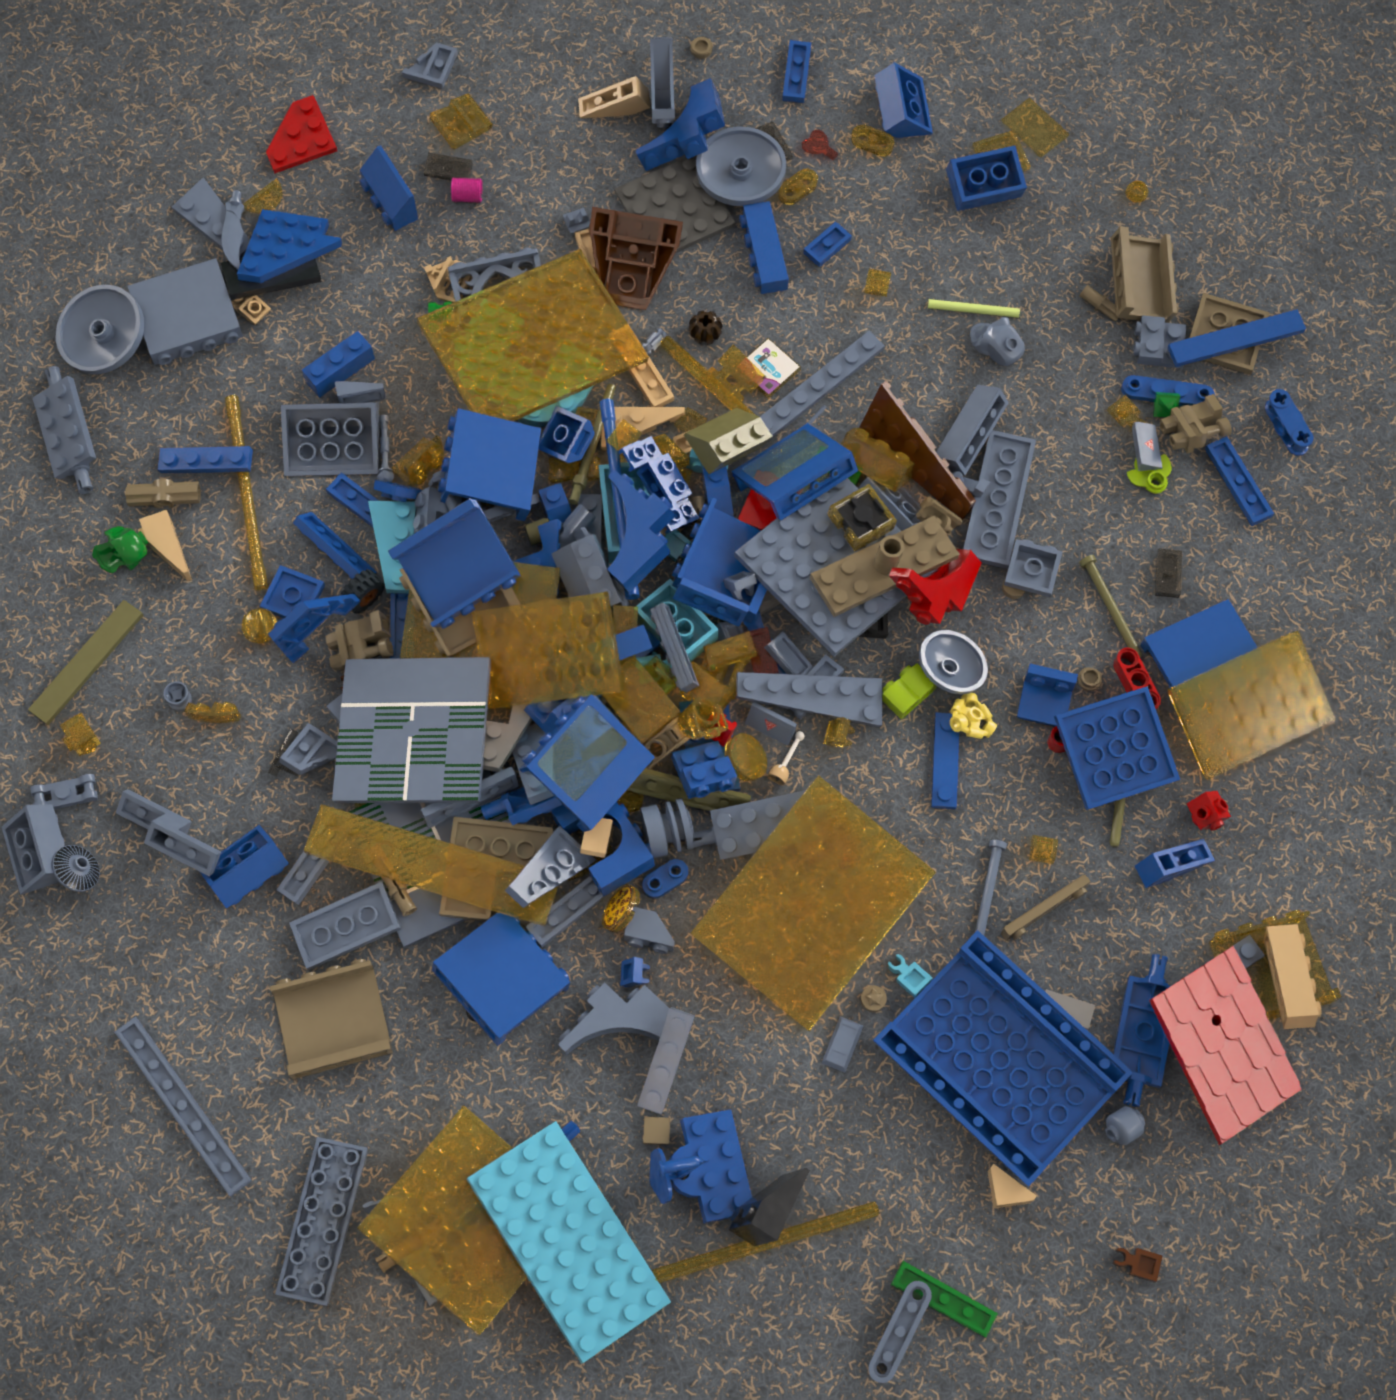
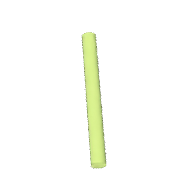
(973, 308)

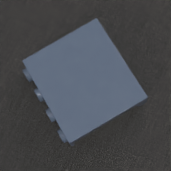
(186, 312)

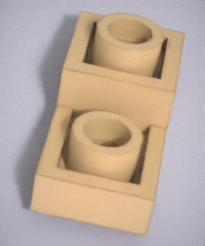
(251, 308)

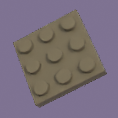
(1219, 314)

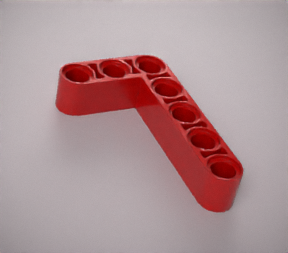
(1126, 674)

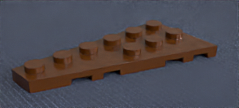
(890, 423)

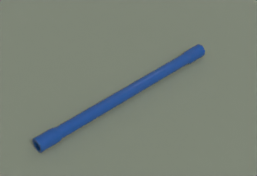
(608, 418)

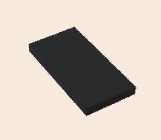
(299, 276)

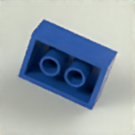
(986, 178)

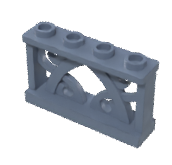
(489, 267)

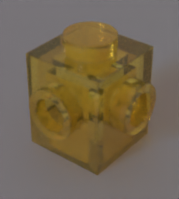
(79, 735)

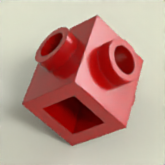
(1209, 811)

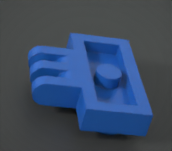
(396, 491)

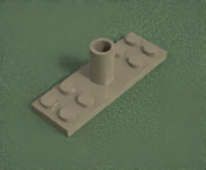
(867, 572)

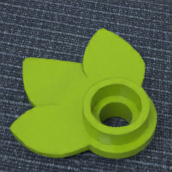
(1144, 478)

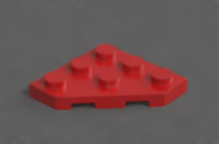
(300, 136)

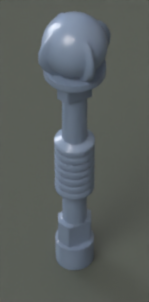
(385, 473)

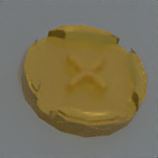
(746, 757)

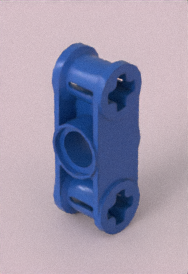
(1288, 422)

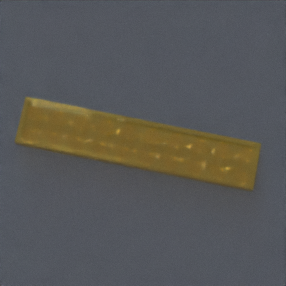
(421, 862)

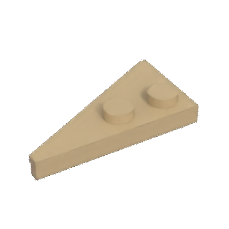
(645, 418)

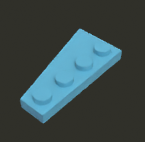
(391, 526)

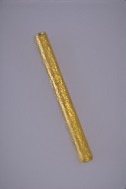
(702, 375)

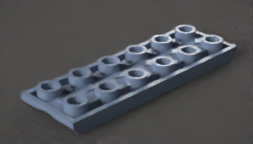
(322, 1221)

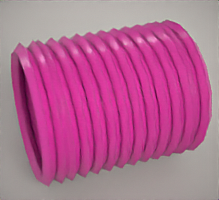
(466, 190)

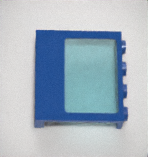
(796, 470)
(587, 761)

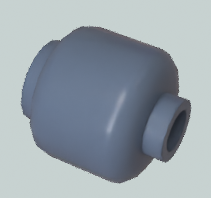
(1125, 1125)

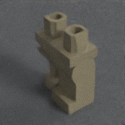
(1195, 424)
(356, 635)

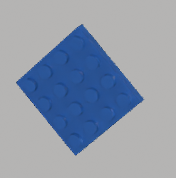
(1116, 748)

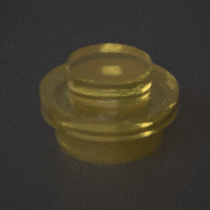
(1137, 191)

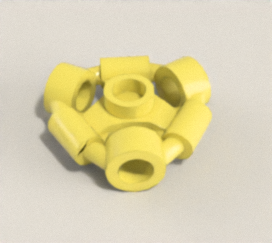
(967, 716)

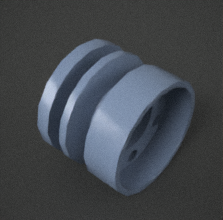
(667, 827)

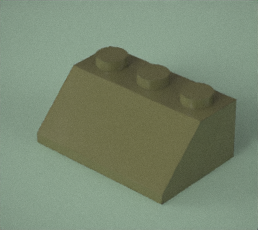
(727, 438)

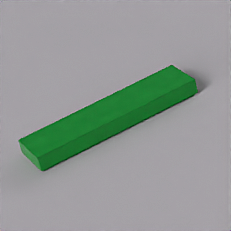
(947, 1300)

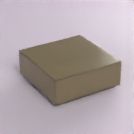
(656, 1131)

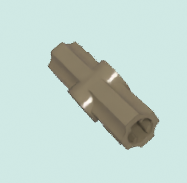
(163, 493)

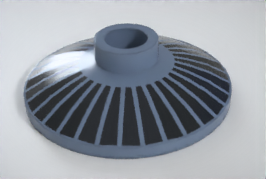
(75, 868)

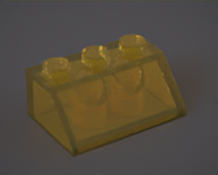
(878, 460)

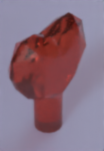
(818, 144)

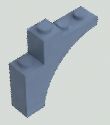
(662, 81)
(611, 1014)

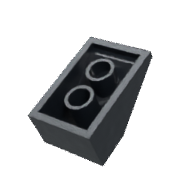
(765, 1214)

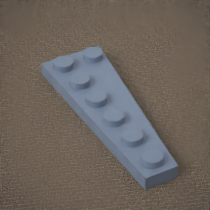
(831, 696)

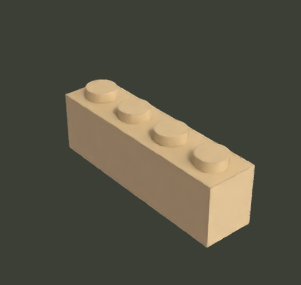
(1291, 976)

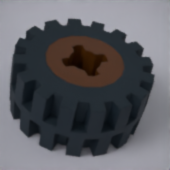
(366, 587)

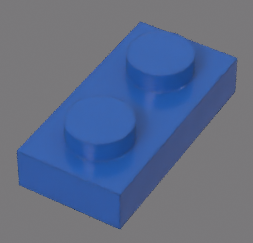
(827, 244)

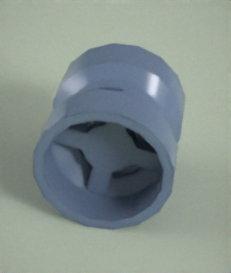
(174, 692)

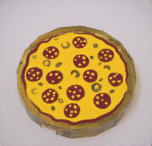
(619, 908)

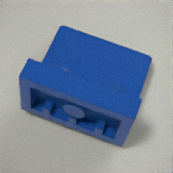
(1045, 694)

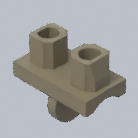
(945, 517)

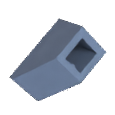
(648, 930)

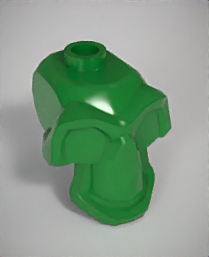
(123, 548)

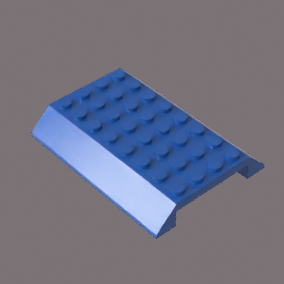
(1003, 1058)

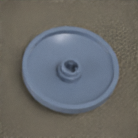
(741, 166)
(100, 329)

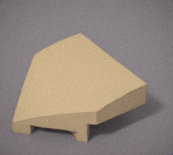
(439, 275)

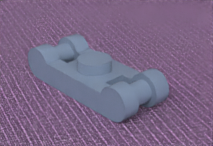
(65, 792)

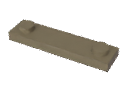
(1017, 927)

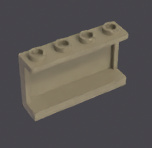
(1143, 276)

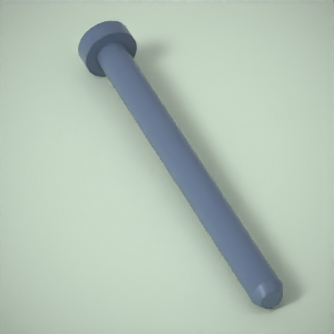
(997, 847)

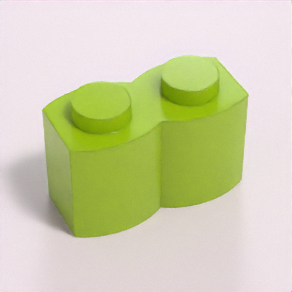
(907, 691)

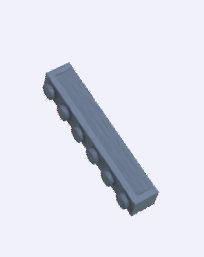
(674, 647)

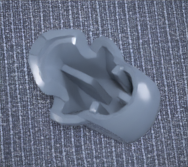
(998, 341)

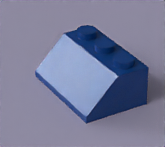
(902, 102)
(388, 190)
(245, 866)

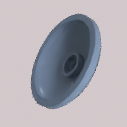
(957, 654)

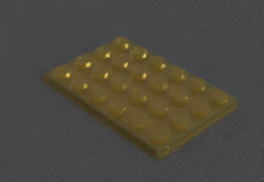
(549, 650)
(1251, 704)

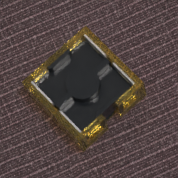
(862, 517)

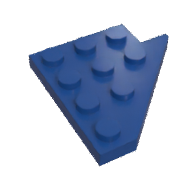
(283, 243)

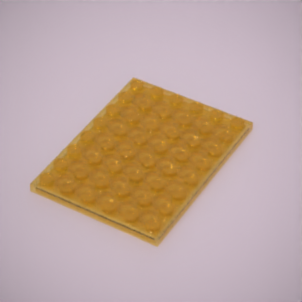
(533, 339)
(813, 903)

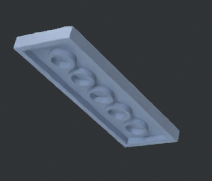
(997, 512)

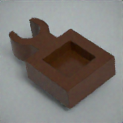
(1142, 1263)

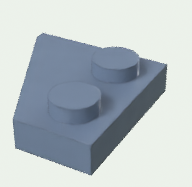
(433, 66)
(309, 750)

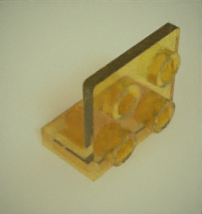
(420, 461)

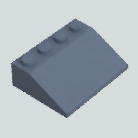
(330, 438)

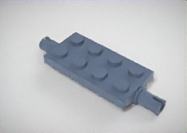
(65, 429)
(745, 826)

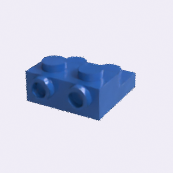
(704, 770)

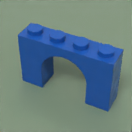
(626, 862)

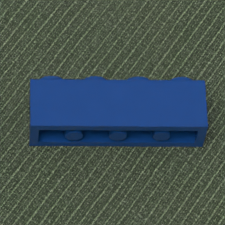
(765, 247)

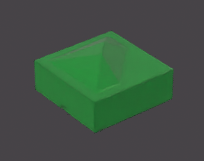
(1164, 403)

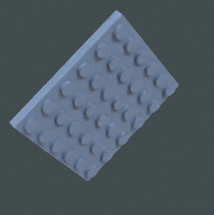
(801, 544)

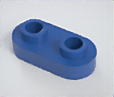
(665, 878)

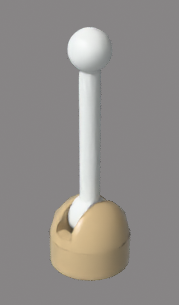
(781, 770)

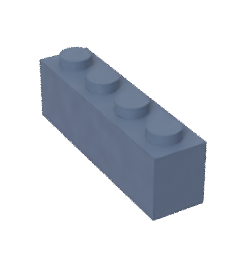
(972, 428)

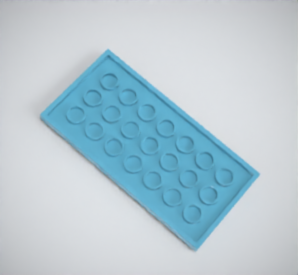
(568, 1241)

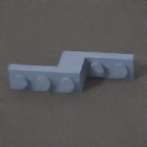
(429, 507)
(168, 832)

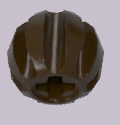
(705, 327)

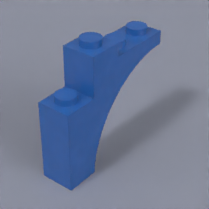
(688, 132)
(643, 543)

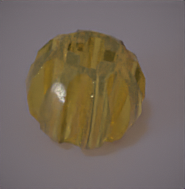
(257, 625)

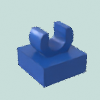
(632, 972)

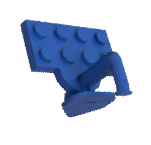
(711, 1164)

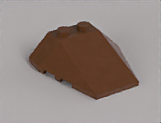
(632, 253)

